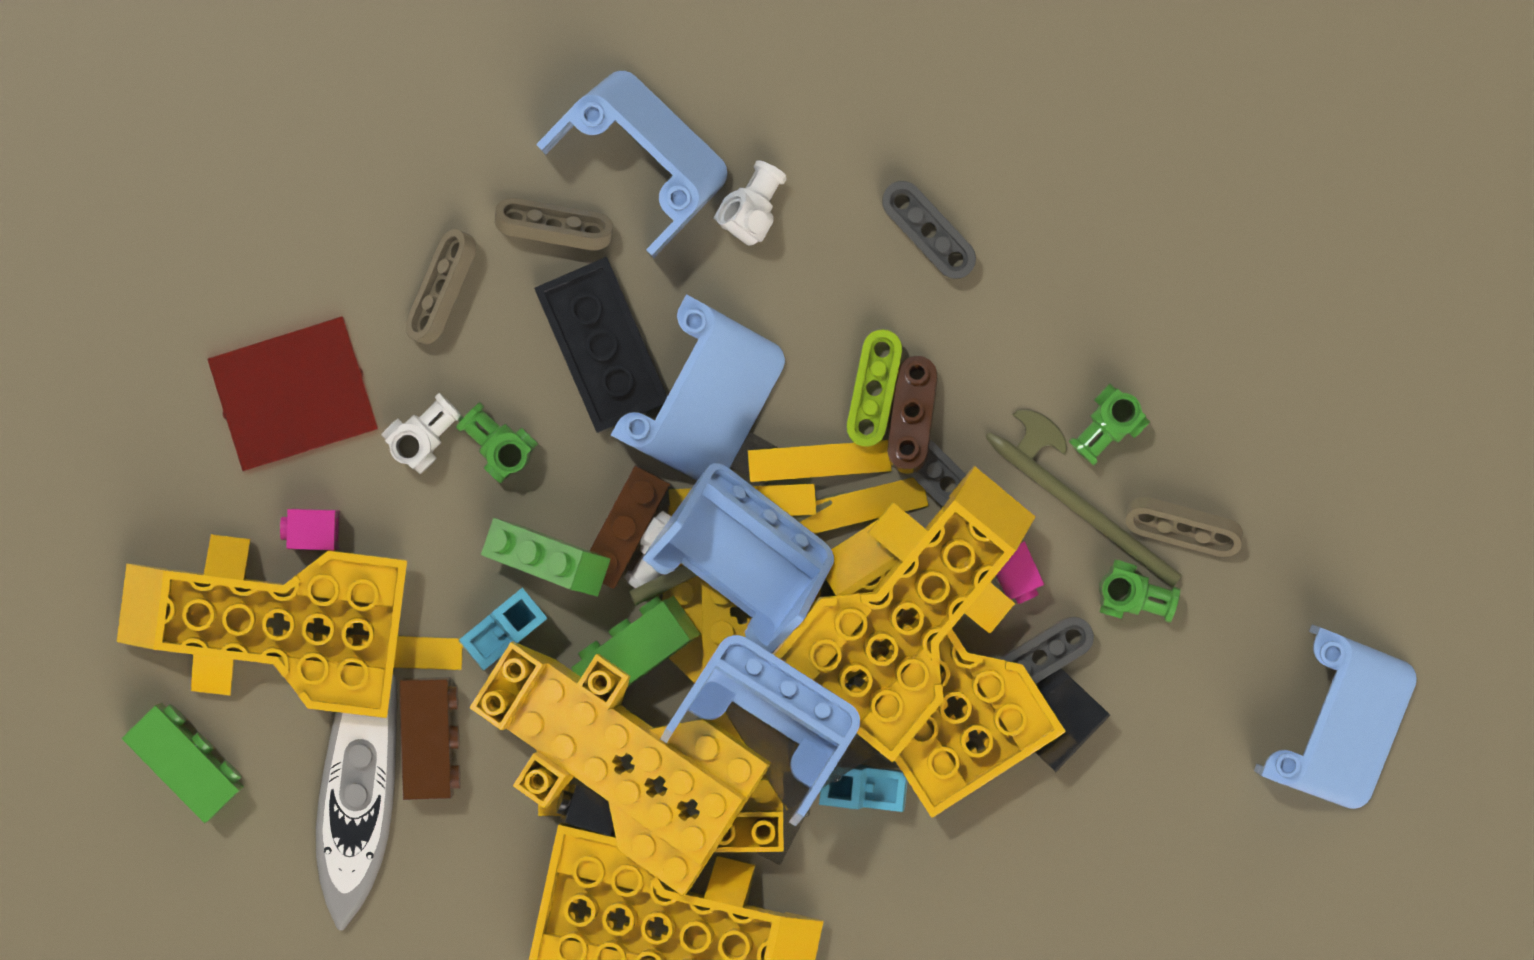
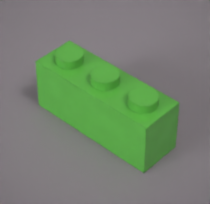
(545, 557)
(645, 642)
(184, 761)

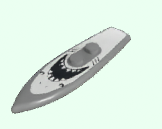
(355, 808)

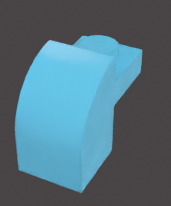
(505, 624)
(867, 788)

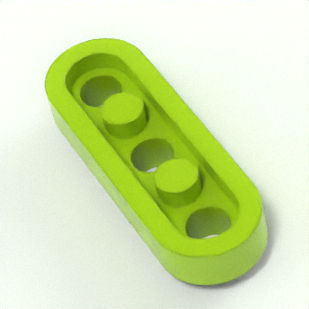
(874, 369)

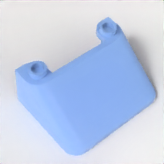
(712, 397)
(745, 553)
(1352, 726)

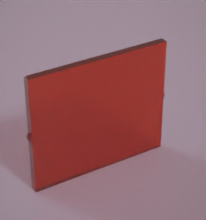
(292, 393)

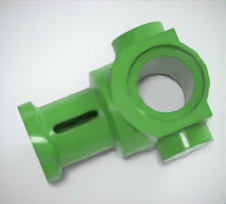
(1107, 425)
(494, 442)
(1137, 594)

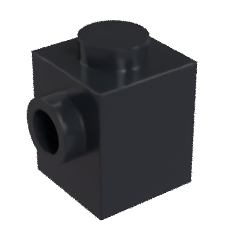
(585, 810)

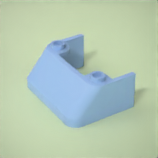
(694, 165)
(781, 698)

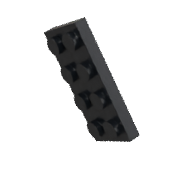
(601, 344)

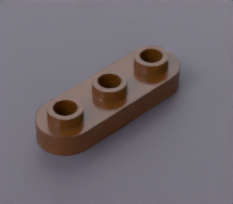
(912, 430)

